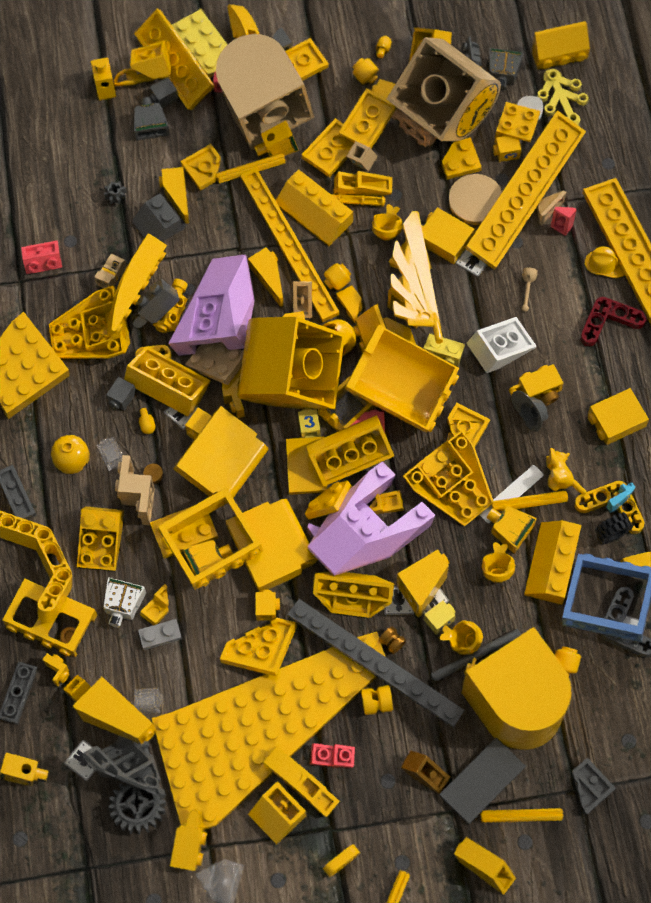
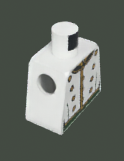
(122, 600)

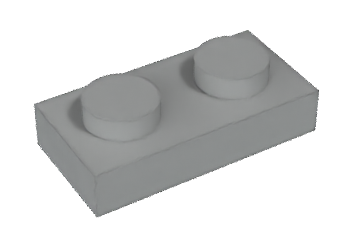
(160, 634)

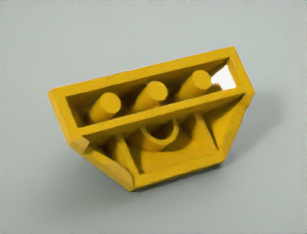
(353, 593)

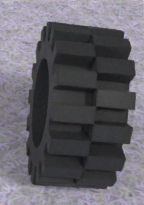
(613, 528)

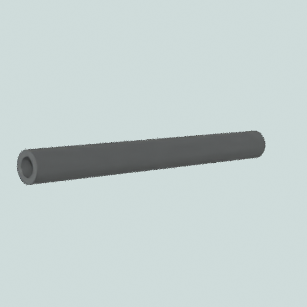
(480, 653)

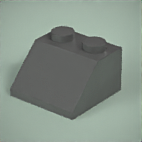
(157, 219)

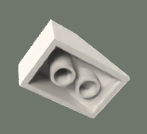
(500, 344)

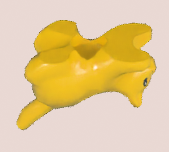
(560, 475)

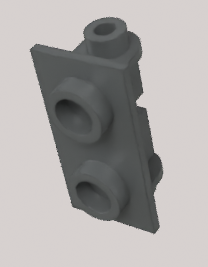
(471, 50)

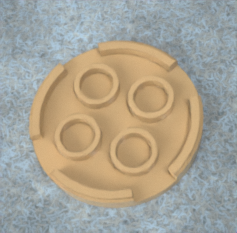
(473, 197)

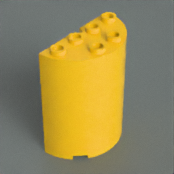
(403, 379)

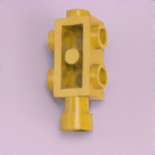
(171, 318)

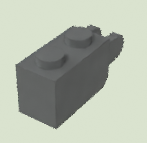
(154, 303)

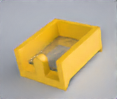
(347, 409)

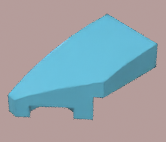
(625, 492)

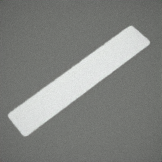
(517, 488)

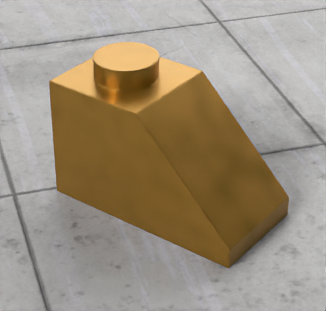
(425, 771)

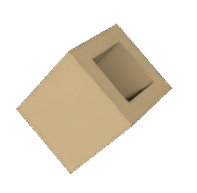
(362, 156)

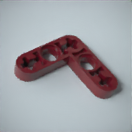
(609, 312)

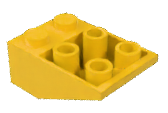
(99, 538)

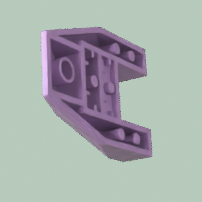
(357, 535)

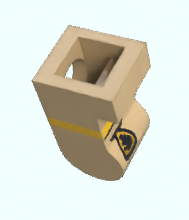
(110, 271)

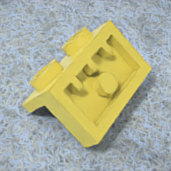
(448, 350)

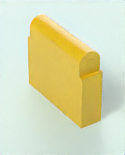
(221, 455)
(282, 543)

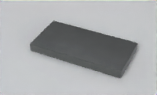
(482, 781)

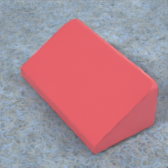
(563, 219)

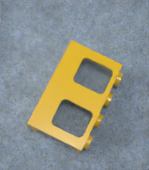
(41, 630)

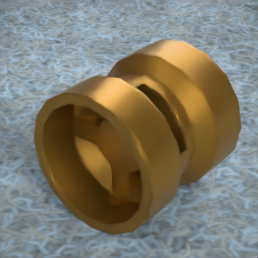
(392, 640)

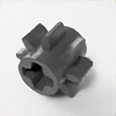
(115, 192)

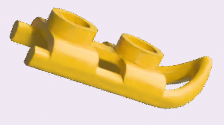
(132, 78)

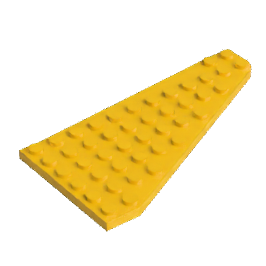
(220, 743)

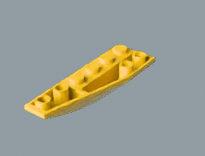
(134, 278)

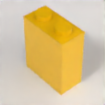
(446, 235)
(617, 416)

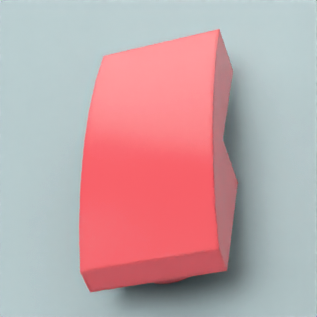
(332, 756)

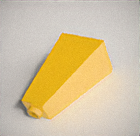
(113, 712)

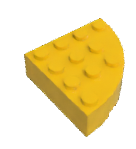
(26, 366)

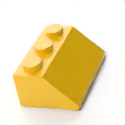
(560, 45)

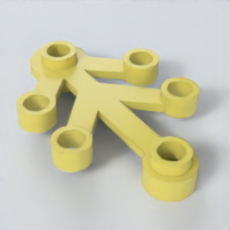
(561, 94)

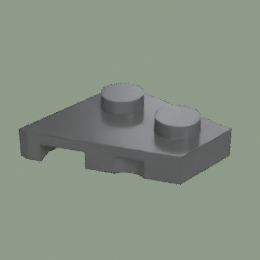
(591, 785)

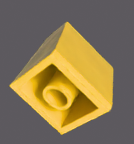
(423, 580)

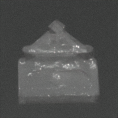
(221, 880)

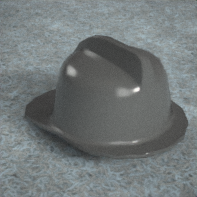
(530, 409)

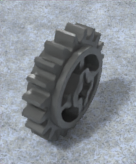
(129, 805)

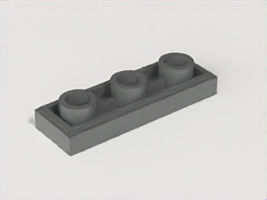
(14, 704)

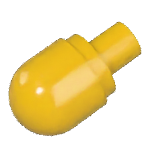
(383, 46)
(146, 422)

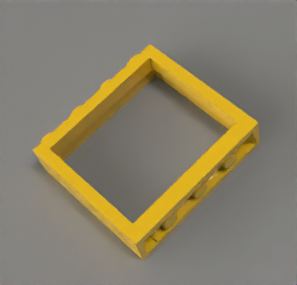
(195, 513)

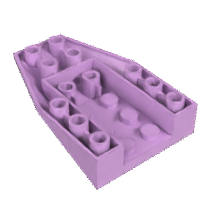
(217, 308)

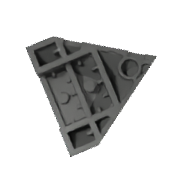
(126, 763)

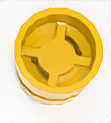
(377, 700)

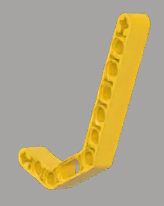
(43, 541)

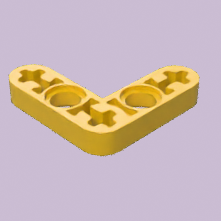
(598, 504)

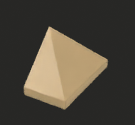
(546, 206)
(302, 297)

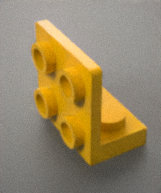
(517, 122)

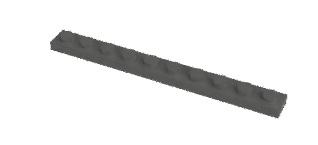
(376, 663)

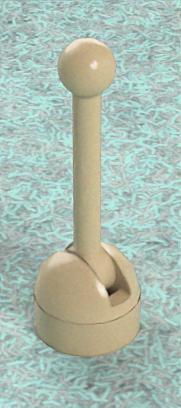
(529, 275)

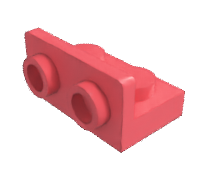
(41, 257)

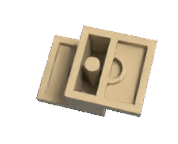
(135, 490)

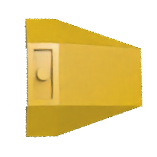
(83, 329)
(452, 479)

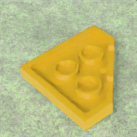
(261, 648)

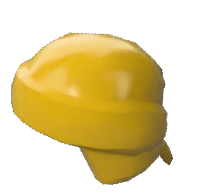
(387, 225)
(498, 565)
(464, 637)

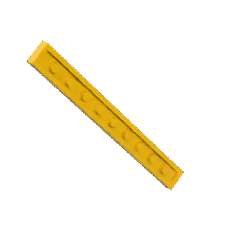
(289, 243)

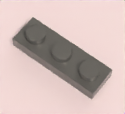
(16, 493)

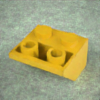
(277, 813)

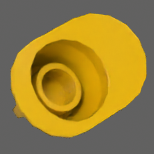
(603, 262)

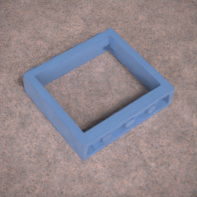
(602, 625)

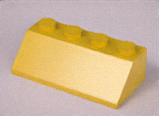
(314, 208)
(166, 380)
(350, 450)
(552, 561)

